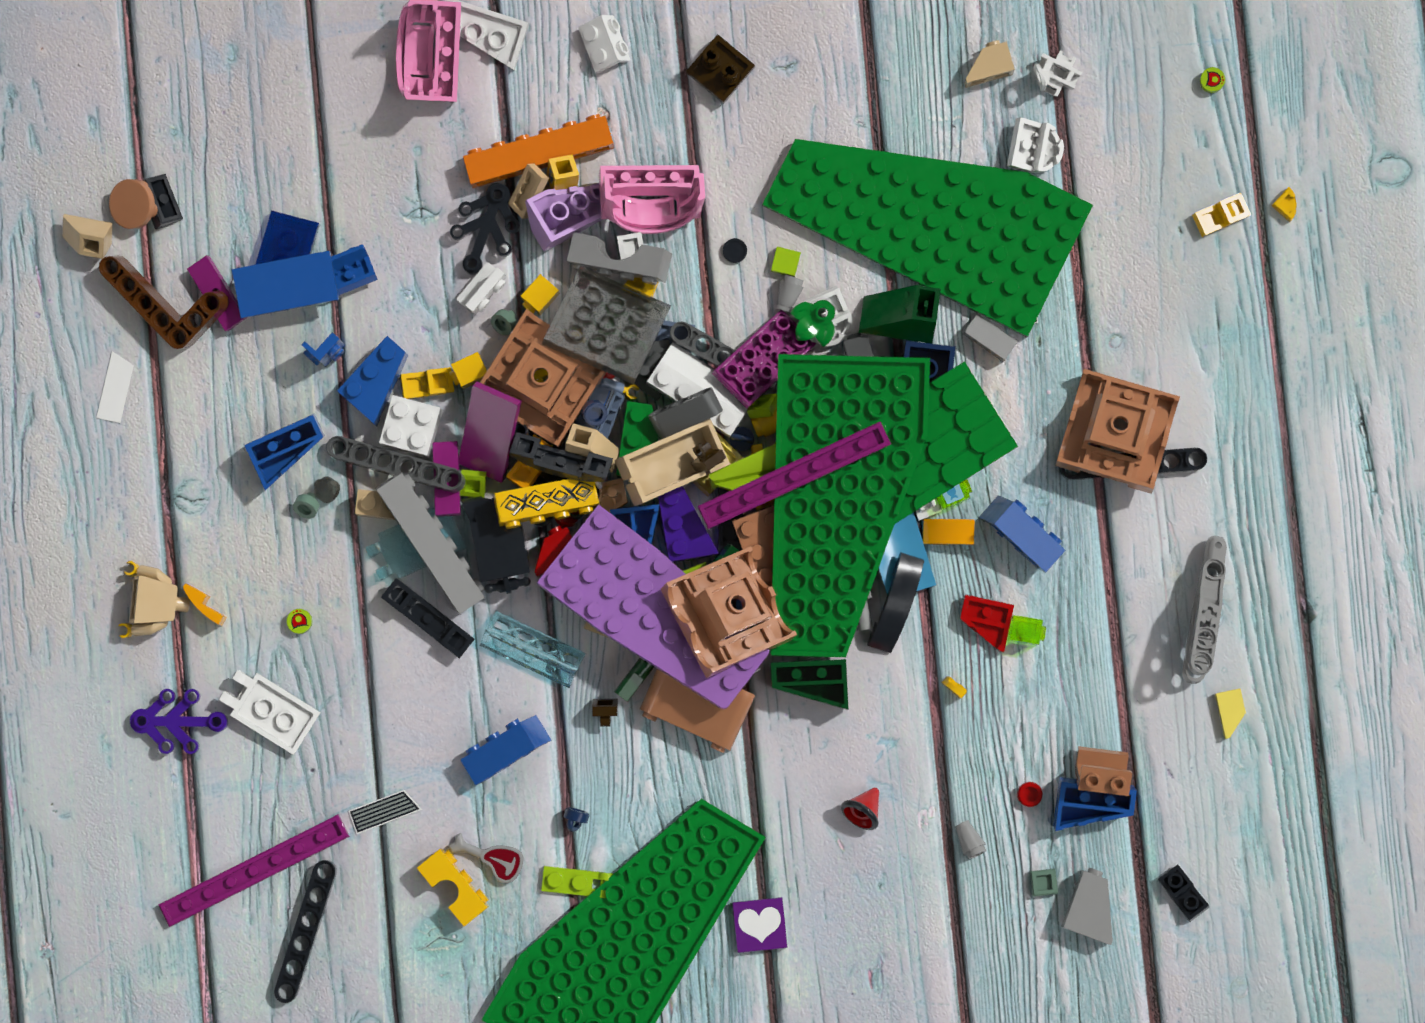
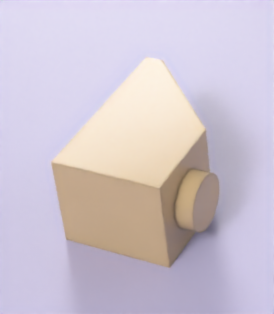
(991, 64)
(371, 505)

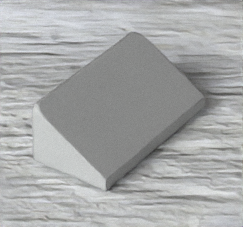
(990, 337)

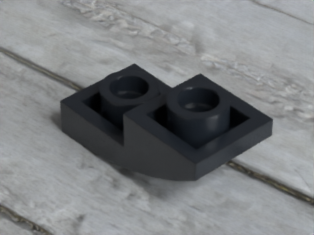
(1183, 893)

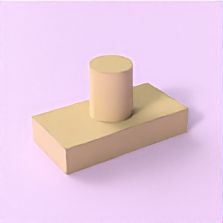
(530, 184)

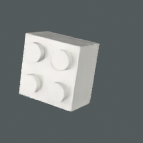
(411, 426)

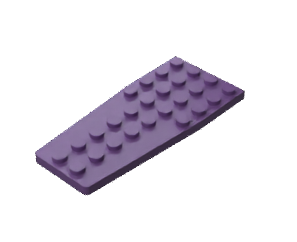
(616, 585)

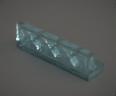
(530, 653)

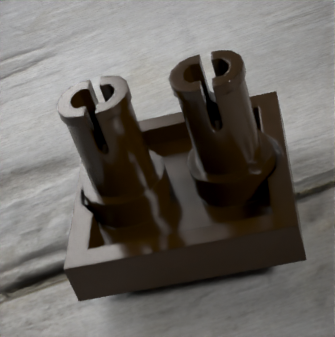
(720, 69)

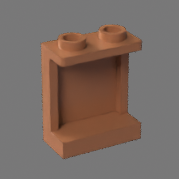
(1103, 771)

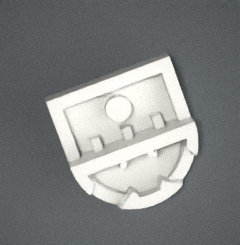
(1034, 146)
(842, 315)

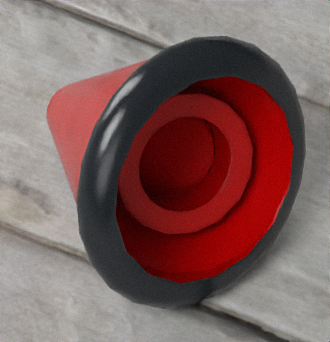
(863, 809)

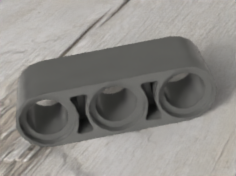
(685, 412)

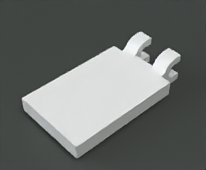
(271, 711)

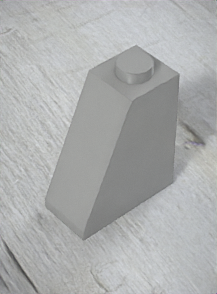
(1090, 907)

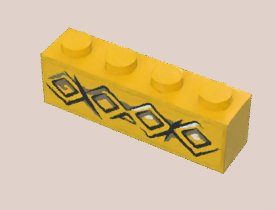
(544, 501)

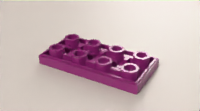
(755, 363)
(489, 431)

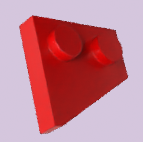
(988, 619)

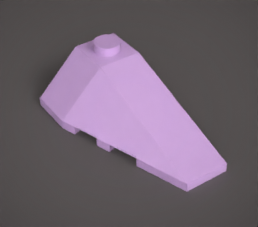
(561, 212)

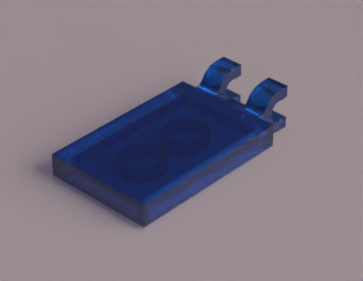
(287, 238)

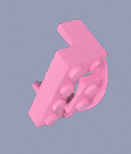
(415, 50)
(651, 215)

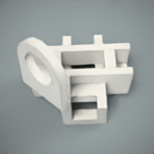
(1050, 75)

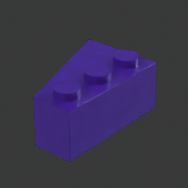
(683, 528)

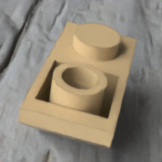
(87, 235)
(586, 440)

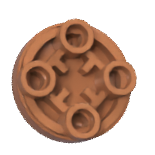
(132, 204)

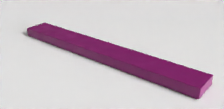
(794, 475)
(253, 870)

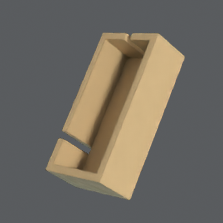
(667, 462)

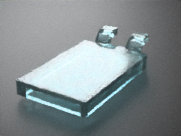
(400, 552)

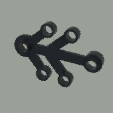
(486, 224)

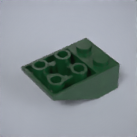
(902, 313)

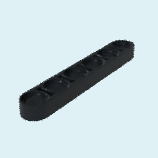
(1183, 464)
(301, 929)

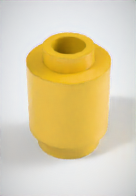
(765, 425)

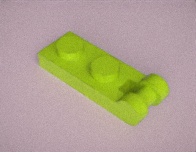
(572, 881)

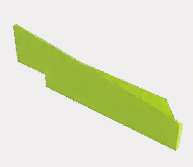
(744, 470)

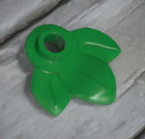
(811, 324)

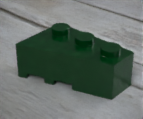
(814, 680)

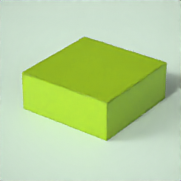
(785, 261)
(763, 406)
(474, 483)

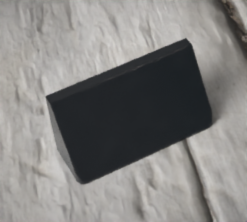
(168, 209)

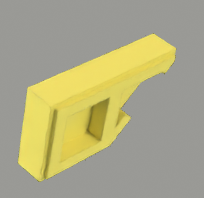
(1230, 709)

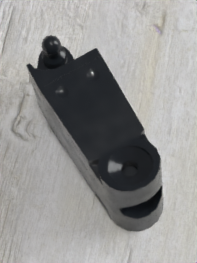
(497, 549)

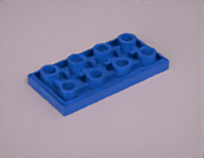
(285, 284)

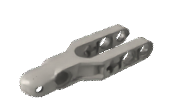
(1206, 610)

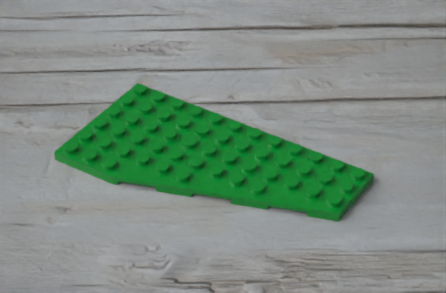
(965, 228)
(839, 524)
(630, 950)

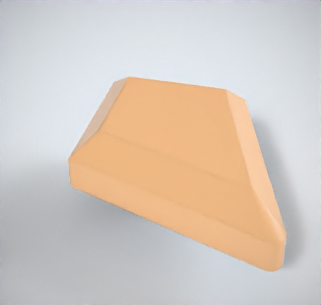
(612, 495)

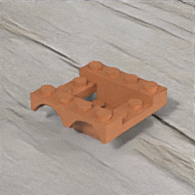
(514, 375)
(1095, 408)
(707, 617)

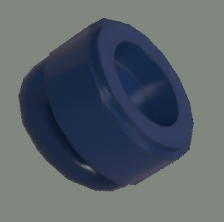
(594, 413)
(742, 439)
(576, 815)

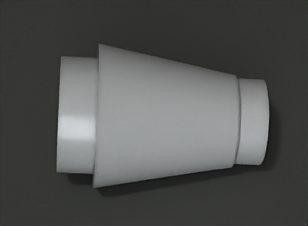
(789, 292)
(970, 840)

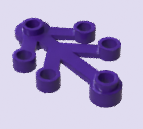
(174, 720)

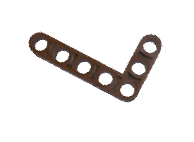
(160, 306)

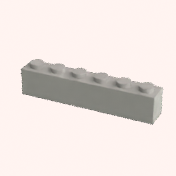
(430, 543)

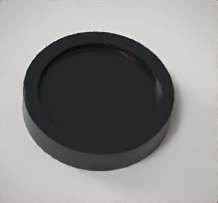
(734, 250)

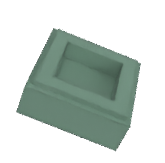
(1043, 882)

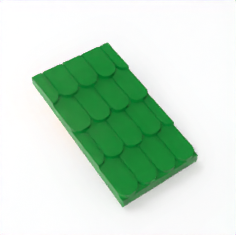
(960, 439)

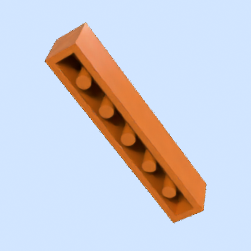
(511, 159)

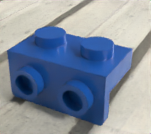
(353, 269)
(329, 350)

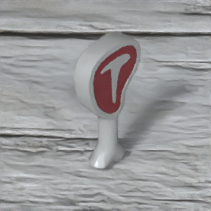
(503, 860)

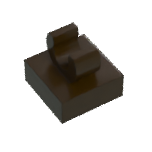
(707, 457)
(605, 709)

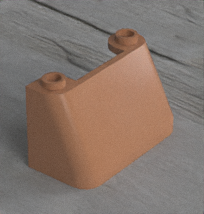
(693, 713)

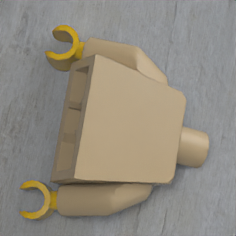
(152, 601)

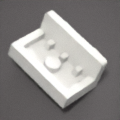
(604, 42)
(481, 288)

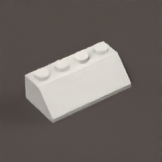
(683, 374)

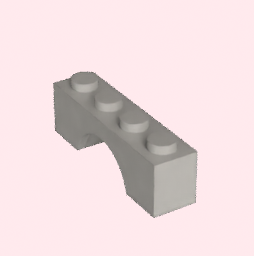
(646, 263)

